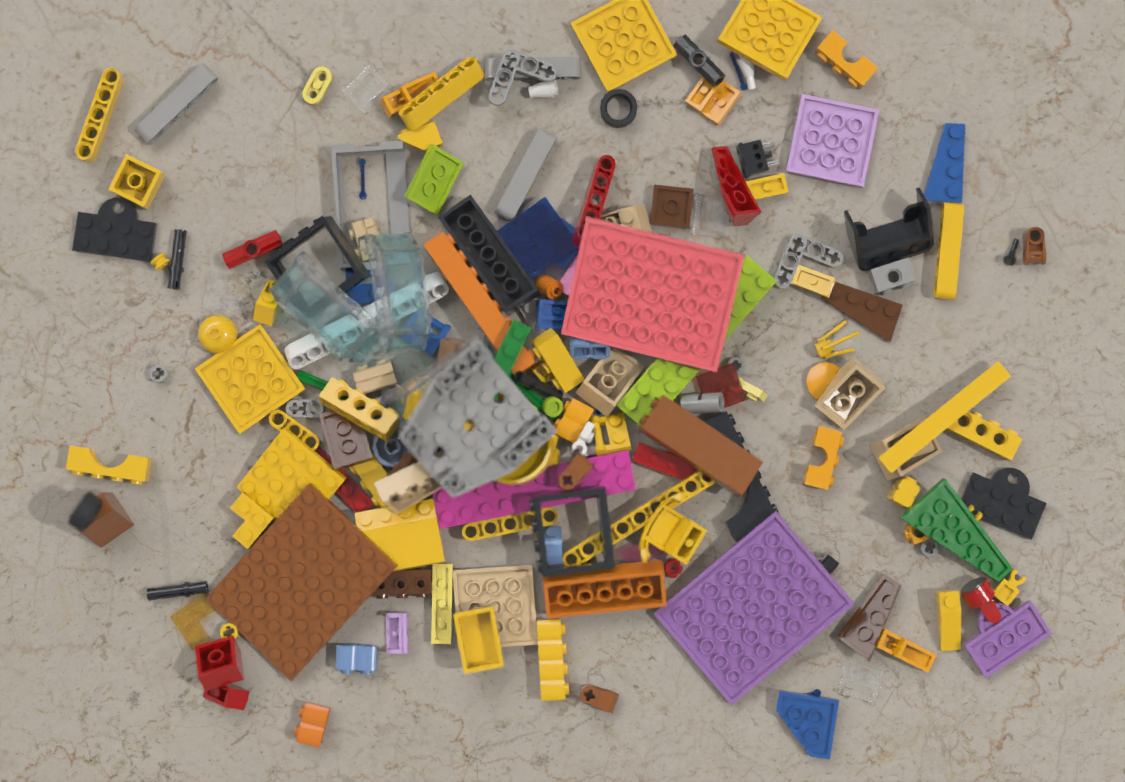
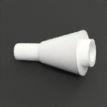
(748, 70)

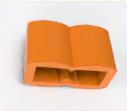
(312, 724)

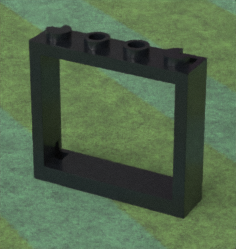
(361, 273)
(537, 526)

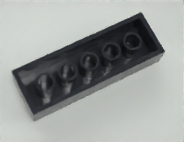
(489, 255)

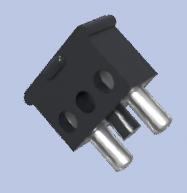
(747, 157)

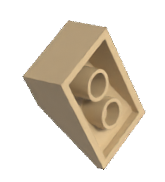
(609, 380)
(850, 392)
(923, 455)

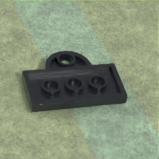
(115, 233)
(1003, 502)

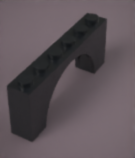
(756, 504)

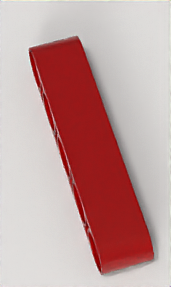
(595, 192)

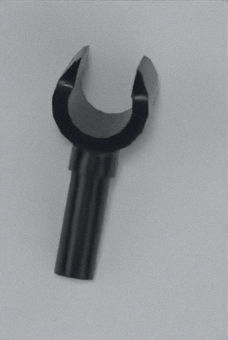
(1011, 253)

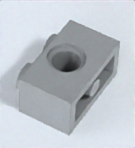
(880, 280)

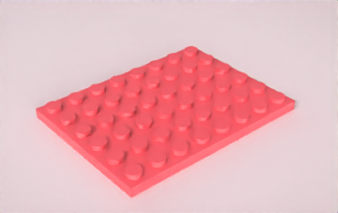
(652, 294)

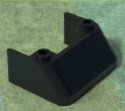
(892, 240)

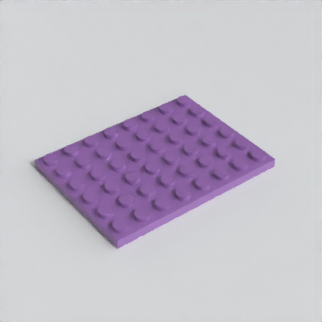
(754, 608)

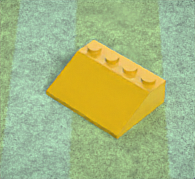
(407, 537)

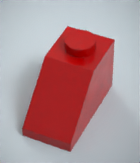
(228, 696)

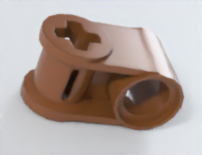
(1034, 248)
(577, 470)
(602, 699)

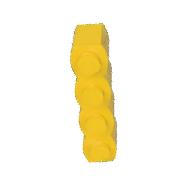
(551, 659)

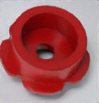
(667, 568)

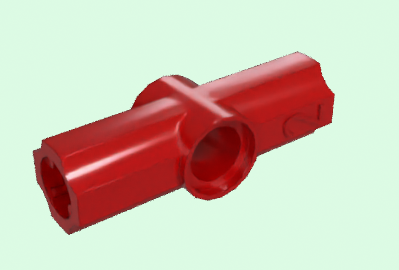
(264, 245)

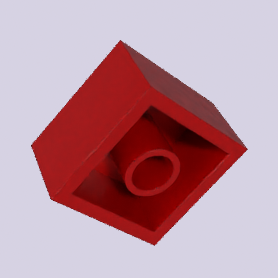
(219, 663)

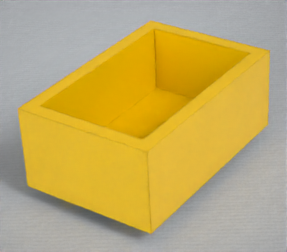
(479, 639)

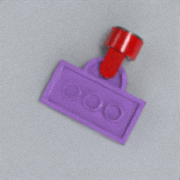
(1002, 631)

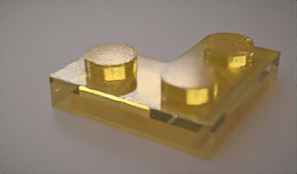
(188, 621)

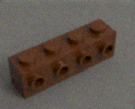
(406, 582)

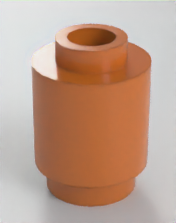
(549, 286)

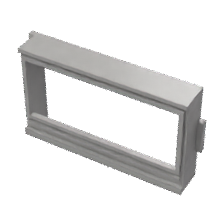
(396, 187)

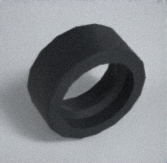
(613, 94)
(85, 512)

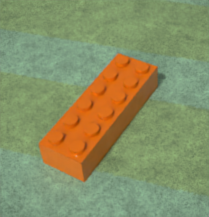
(606, 590)

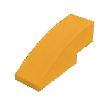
(396, 100)
(906, 650)

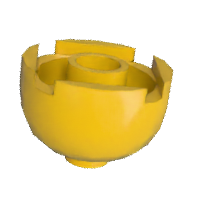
(217, 333)

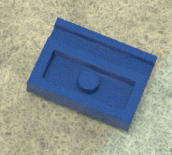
(550, 314)

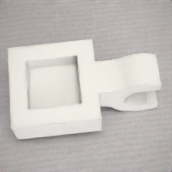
(585, 437)

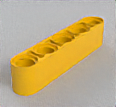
(441, 93)
(99, 105)
(948, 251)
(500, 524)

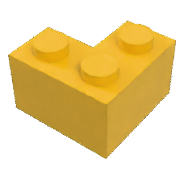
(256, 520)

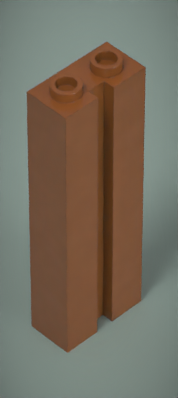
(700, 445)

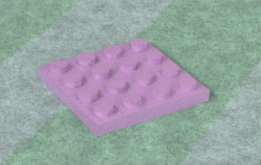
(832, 140)

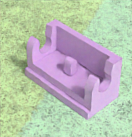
(397, 633)

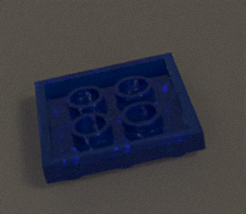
(537, 238)

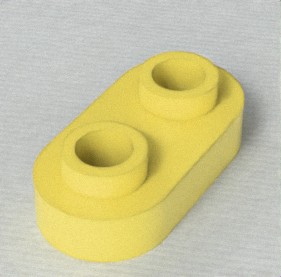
(317, 86)

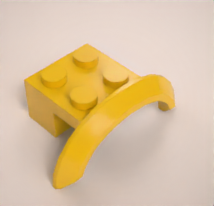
(671, 532)

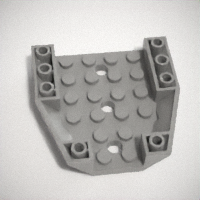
(501, 432)

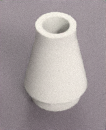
(544, 90)

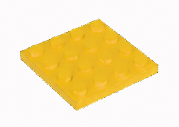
(770, 33)
(623, 41)
(250, 379)
(286, 471)

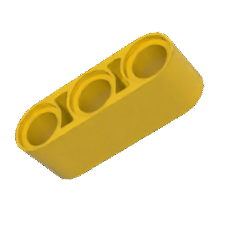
(289, 422)

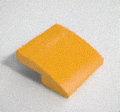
(713, 102)

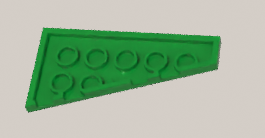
(951, 524)

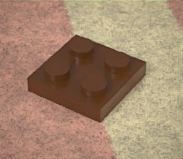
(671, 206)

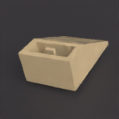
(632, 216)

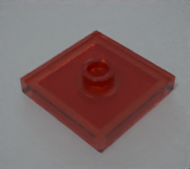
(723, 381)

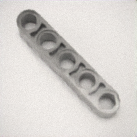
(567, 68)
(176, 104)
(526, 175)

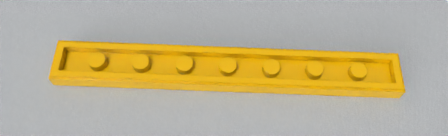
(943, 417)

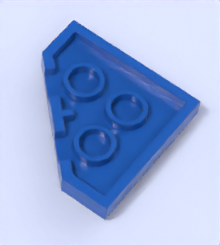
(810, 720)

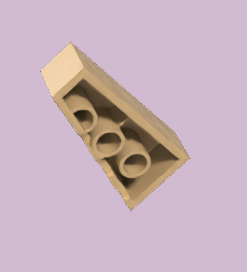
(407, 486)

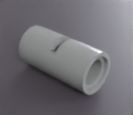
(703, 403)

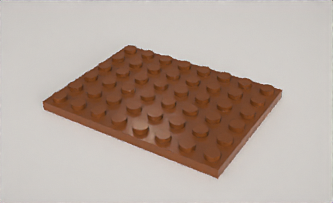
(301, 581)

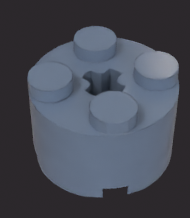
(383, 451)

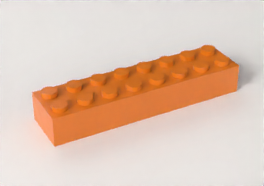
(475, 295)

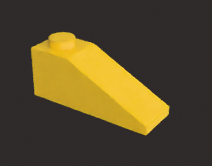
(949, 619)

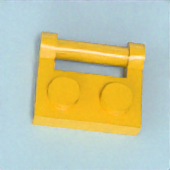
(616, 431)

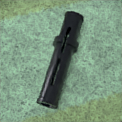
(177, 259)
(533, 383)
(186, 589)

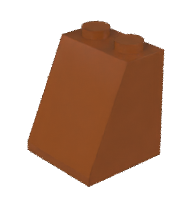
(110, 521)

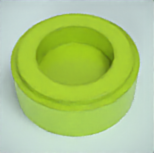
(552, 406)

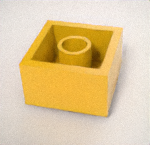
(137, 182)

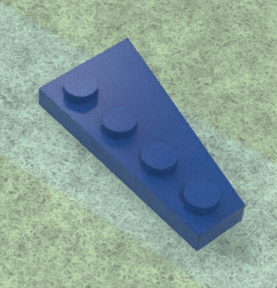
(946, 175)

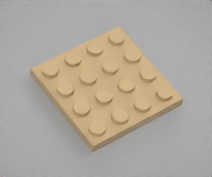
(511, 594)

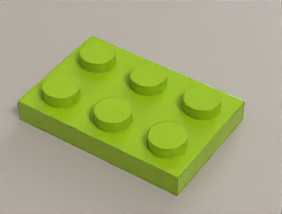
(433, 179)

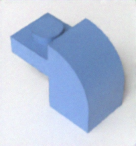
(553, 544)

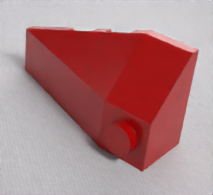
(735, 192)

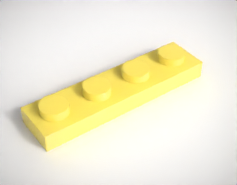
(442, 603)

